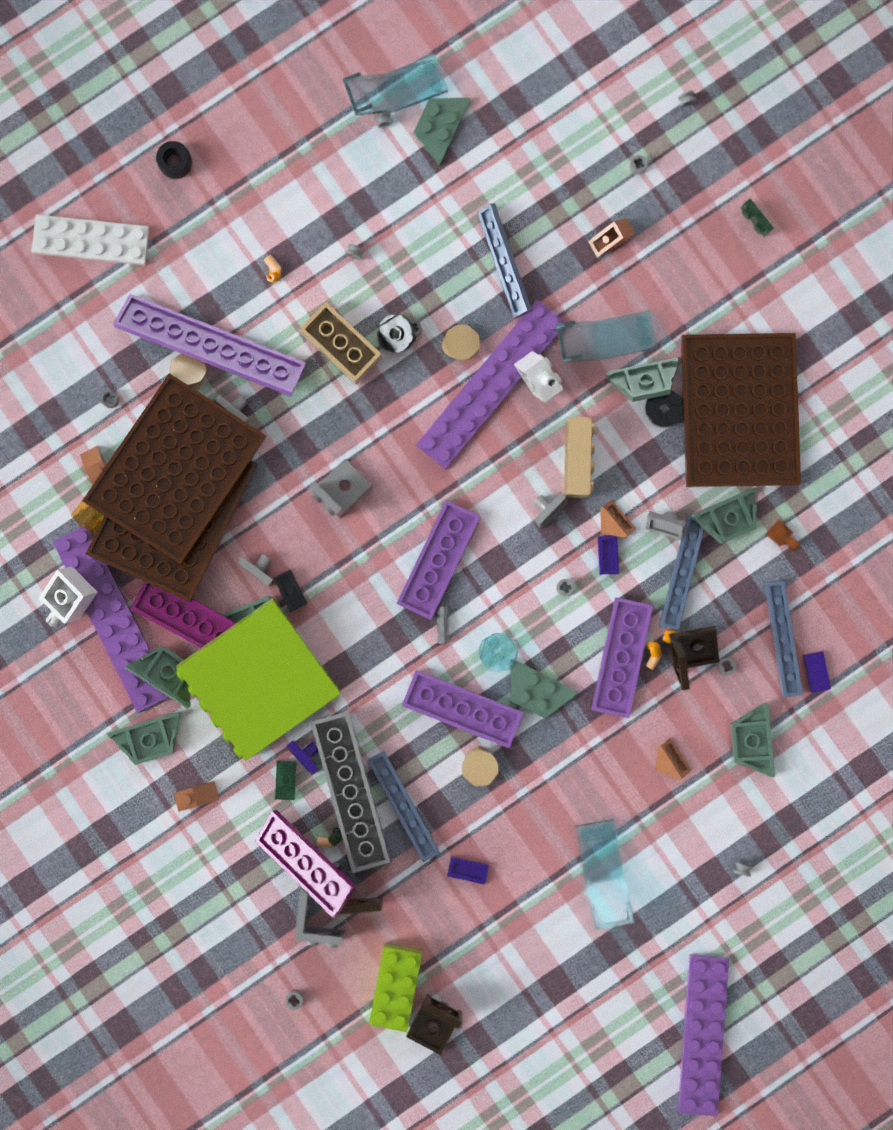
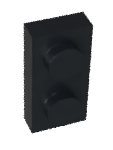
(290, 590)

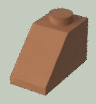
(611, 237)
(93, 463)
(196, 796)

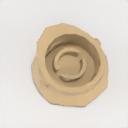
(461, 342)
(188, 370)
(480, 767)

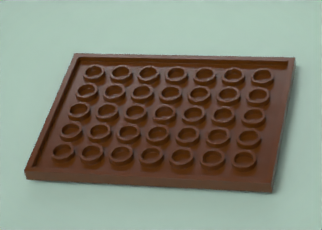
(740, 410)
(174, 468)
(139, 559)

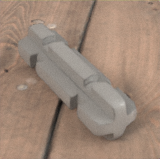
(442, 625)

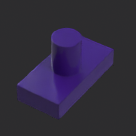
(304, 755)

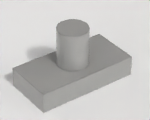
(235, 408)
(549, 510)
(258, 569)

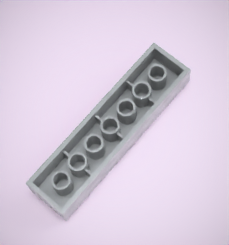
(351, 791)

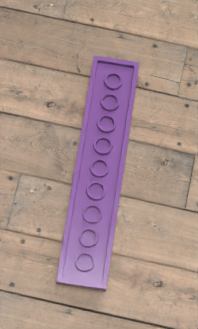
(210, 344)
(488, 386)
(110, 616)

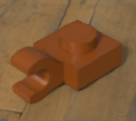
(780, 534)

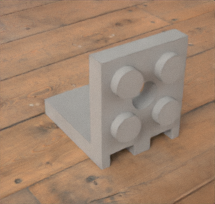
(329, 489)
(314, 935)

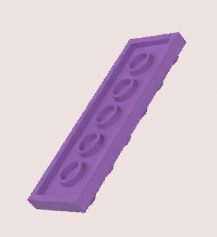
(438, 560)
(622, 657)
(462, 709)

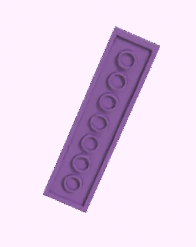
(703, 1035)

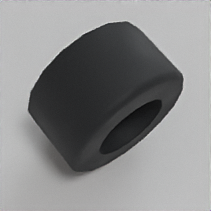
(168, 149)

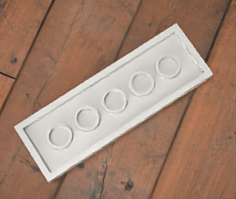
(90, 239)

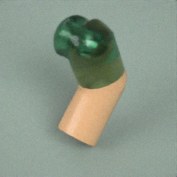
(332, 840)

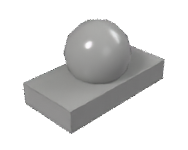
(666, 524)

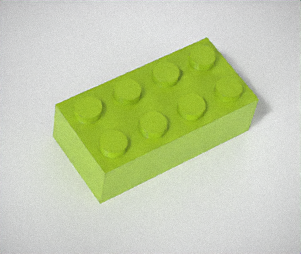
(395, 987)

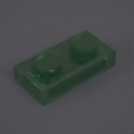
(761, 224)
(285, 780)

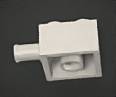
(538, 376)
(67, 596)

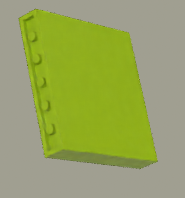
(257, 680)

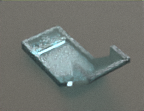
(396, 88)
(606, 337)
(604, 874)

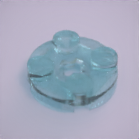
(492, 643)

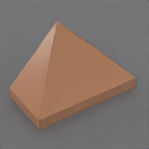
(614, 521)
(671, 761)

